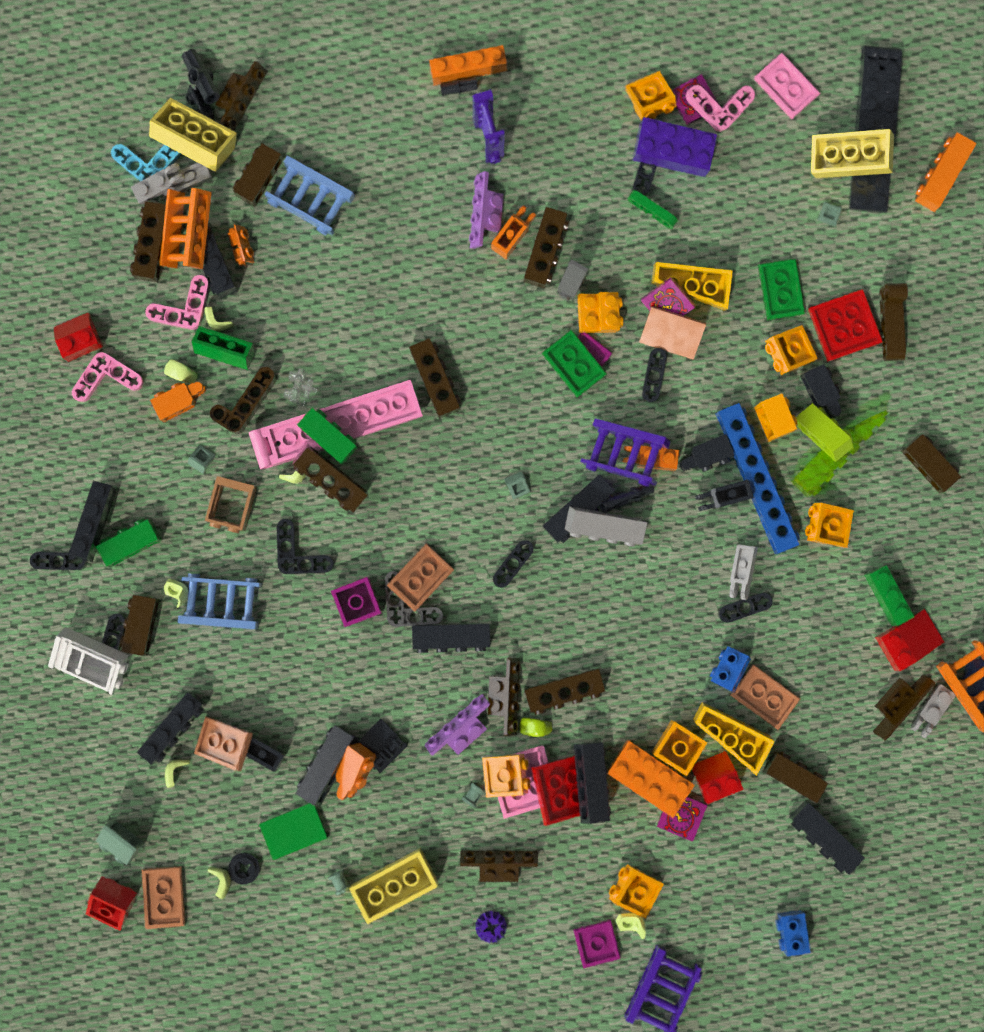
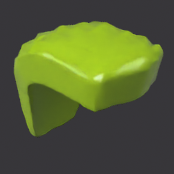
(535, 727)

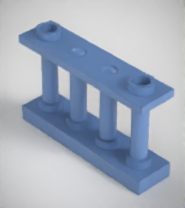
(310, 177)
(228, 619)

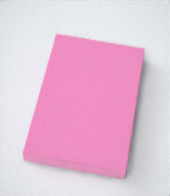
(786, 86)

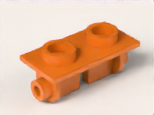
(239, 237)

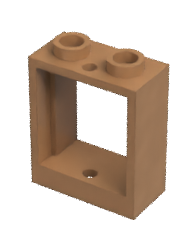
(219, 484)

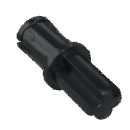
(459, 87)

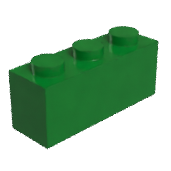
(223, 348)
(327, 435)
(128, 542)
(889, 595)

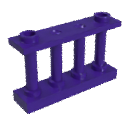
(483, 118)
(621, 433)
(651, 976)

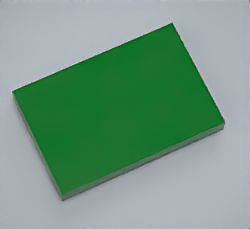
(781, 289)
(574, 363)
(293, 831)

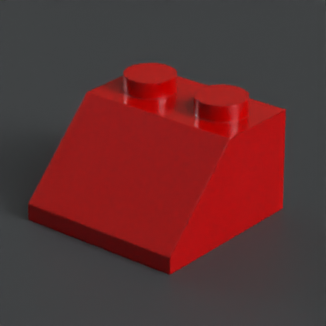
(77, 337)
(716, 777)
(110, 903)

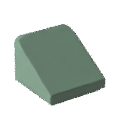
(201, 459)
(517, 485)

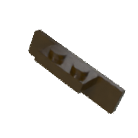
(239, 94)
(504, 696)
(899, 703)
(499, 865)

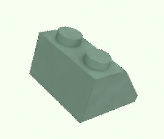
(119, 842)

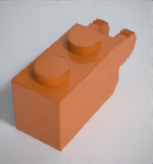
(512, 233)
(177, 400)
(666, 459)
(354, 770)

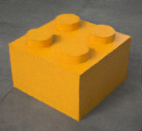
(776, 417)
(679, 747)

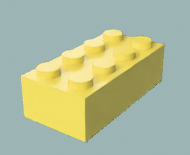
(192, 134)
(852, 153)
(393, 886)

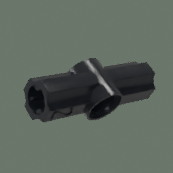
(200, 76)

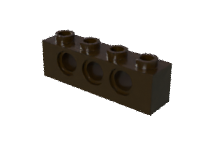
(550, 218)
(151, 270)
(419, 353)
(310, 455)
(595, 689)

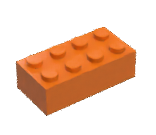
(650, 778)

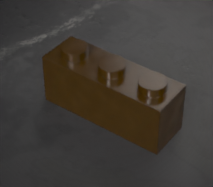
(257, 174)
(931, 463)
(139, 625)
(796, 776)

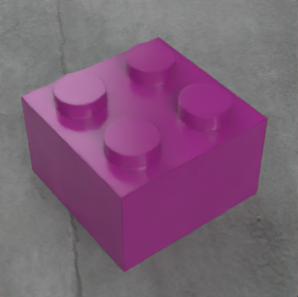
(356, 602)

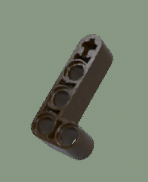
(893, 320)
(246, 398)

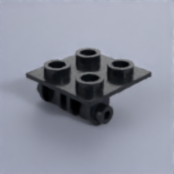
(383, 743)

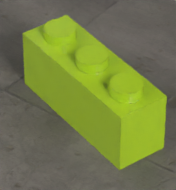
(824, 432)

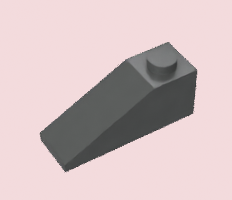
(572, 281)

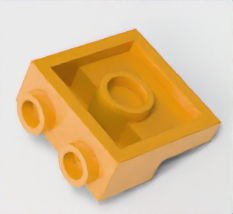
(651, 96)
(599, 312)
(790, 350)
(829, 524)
(506, 775)
(635, 891)

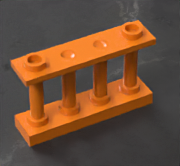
(196, 228)
(959, 687)

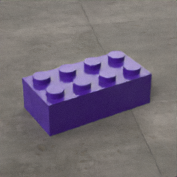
(674, 147)

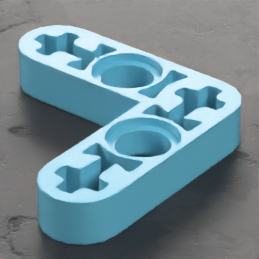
(151, 167)

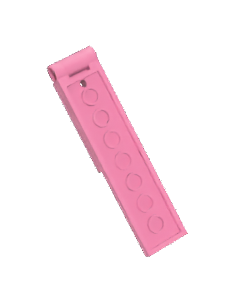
(355, 416)

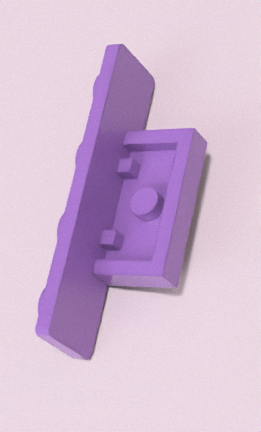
(486, 210)
(462, 729)

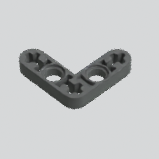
(405, 613)

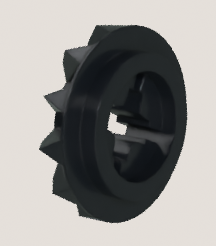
(242, 877)

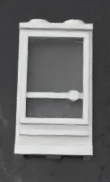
(89, 660)

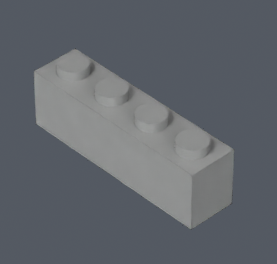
(606, 526)

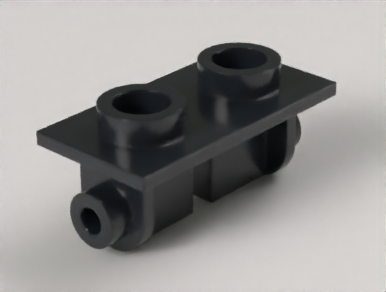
(196, 100)

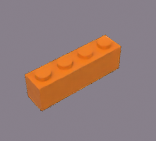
(468, 65)
(945, 171)

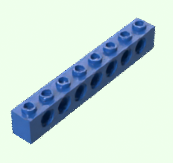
(748, 472)

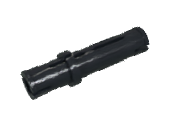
(633, 494)

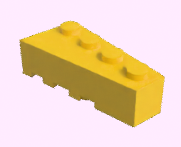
(699, 283)
(738, 738)

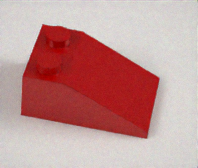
(909, 641)

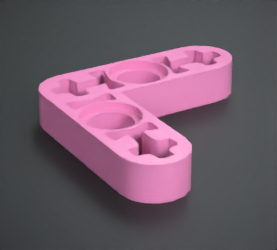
(718, 112)
(189, 310)
(106, 369)

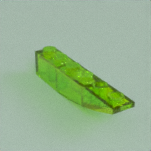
(822, 466)

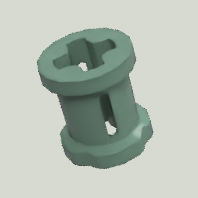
(473, 795)
(339, 882)

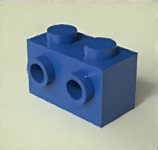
(730, 669)
(793, 933)

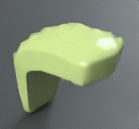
(216, 326)
(180, 372)
(294, 478)
(177, 590)
(169, 771)
(225, 881)
(632, 922)

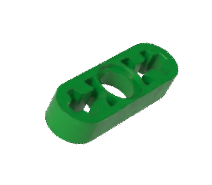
(652, 208)

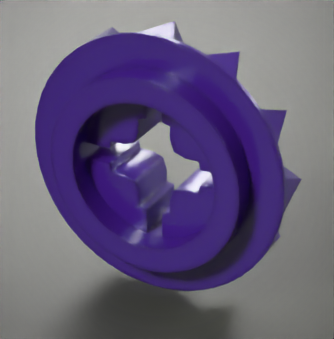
(482, 923)

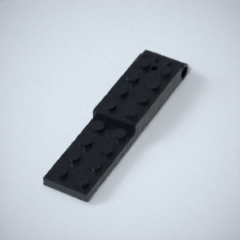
(876, 111)

